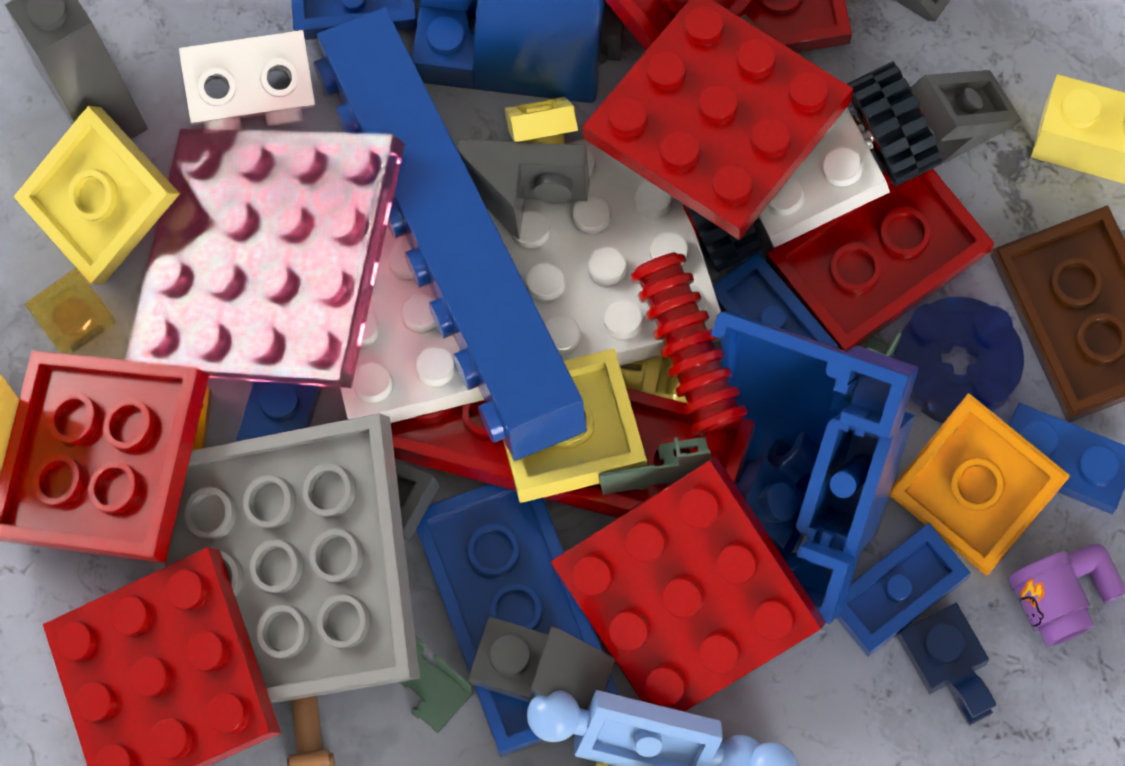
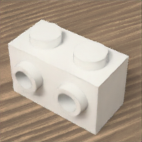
(244, 69)

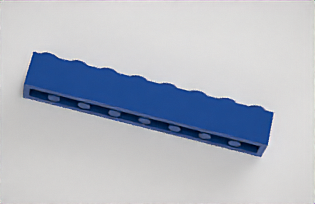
(453, 241)

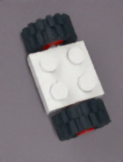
(840, 168)

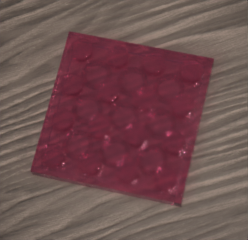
(267, 254)

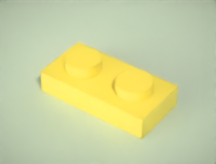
(541, 121)

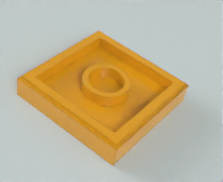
(978, 484)

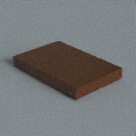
(1072, 307)

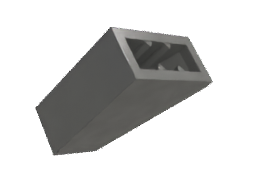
(74, 60)

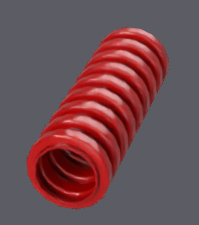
(688, 344)

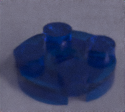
(983, 332)

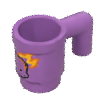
(1054, 596)

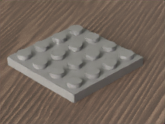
(309, 552)

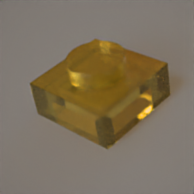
(70, 312)

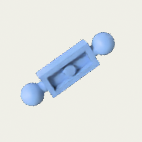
(636, 732)

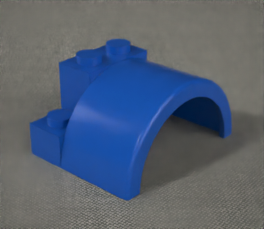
(516, 46)
(807, 388)

